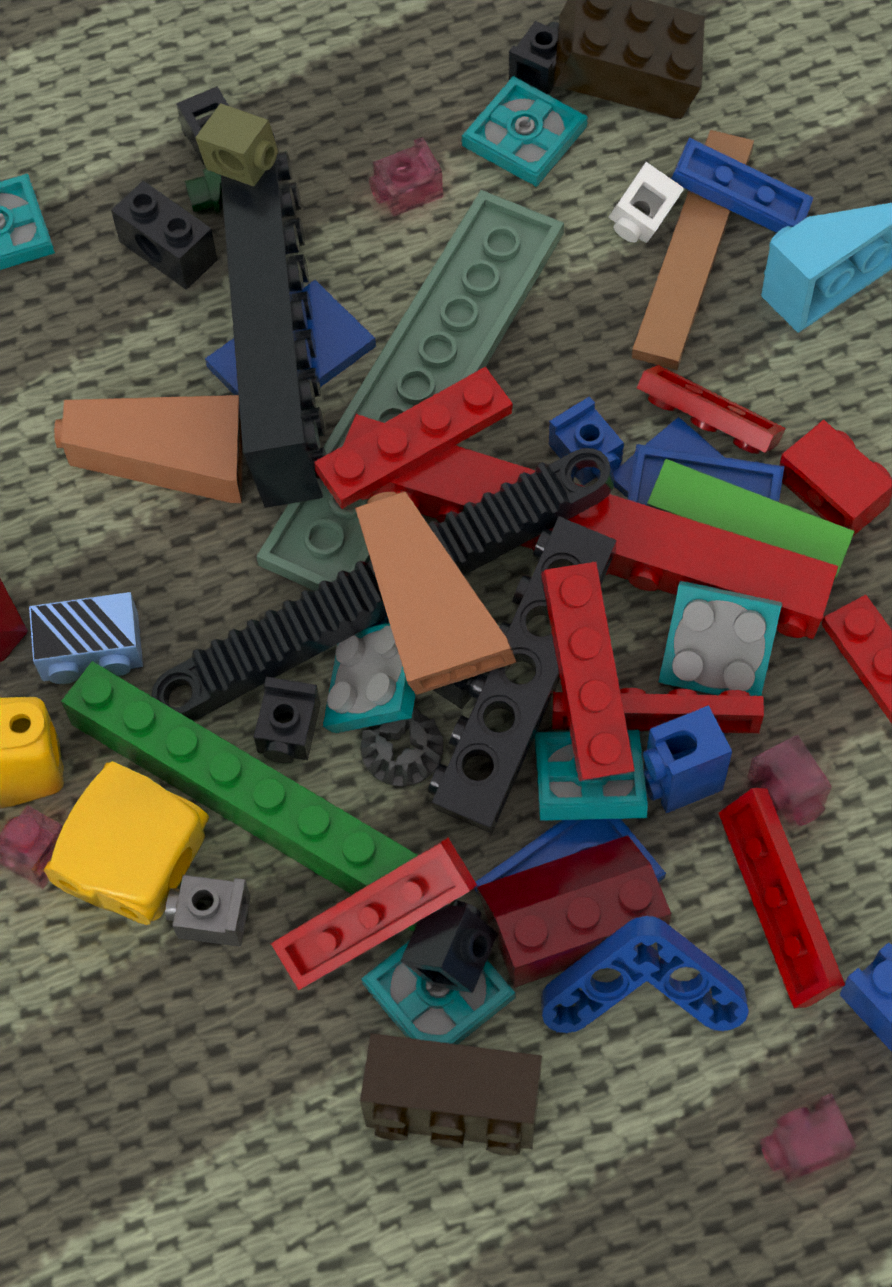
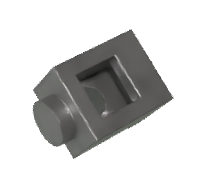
(221, 922)

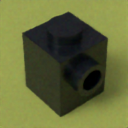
(450, 947)

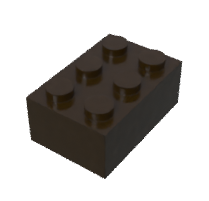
(631, 53)
(451, 1093)

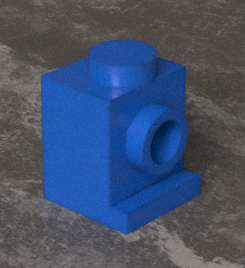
(574, 430)

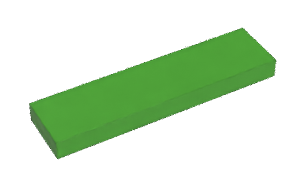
(748, 514)

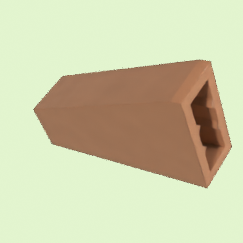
(159, 441)
(431, 607)

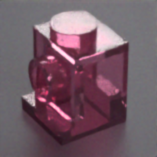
(407, 179)
(792, 780)
(26, 842)
(808, 1140)

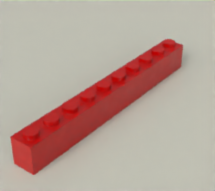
(651, 544)

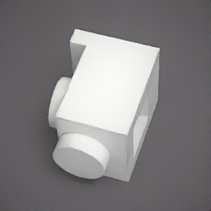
(652, 193)

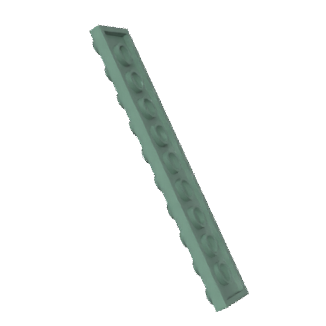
(438, 342)

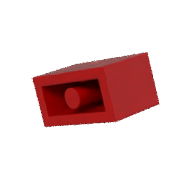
(836, 478)

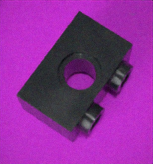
(164, 235)

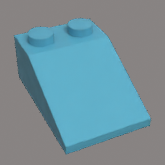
(826, 262)

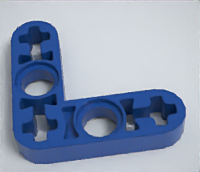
(636, 968)

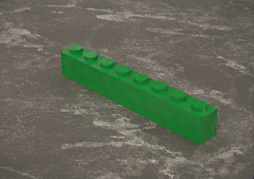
(231, 782)

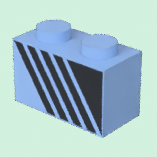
(82, 631)

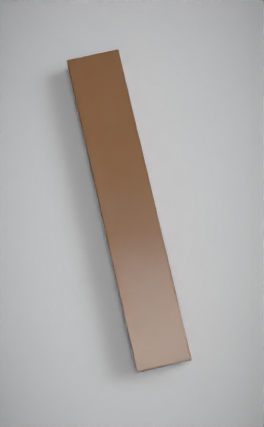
(686, 268)

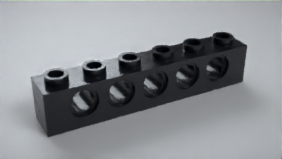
(483, 801)

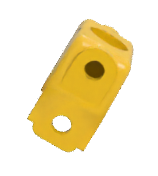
(28, 752)
(126, 844)

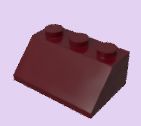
(569, 907)

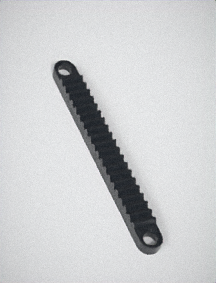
(354, 598)

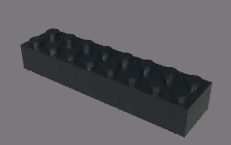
(271, 335)

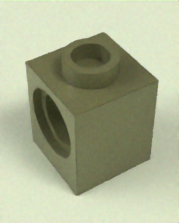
(237, 144)

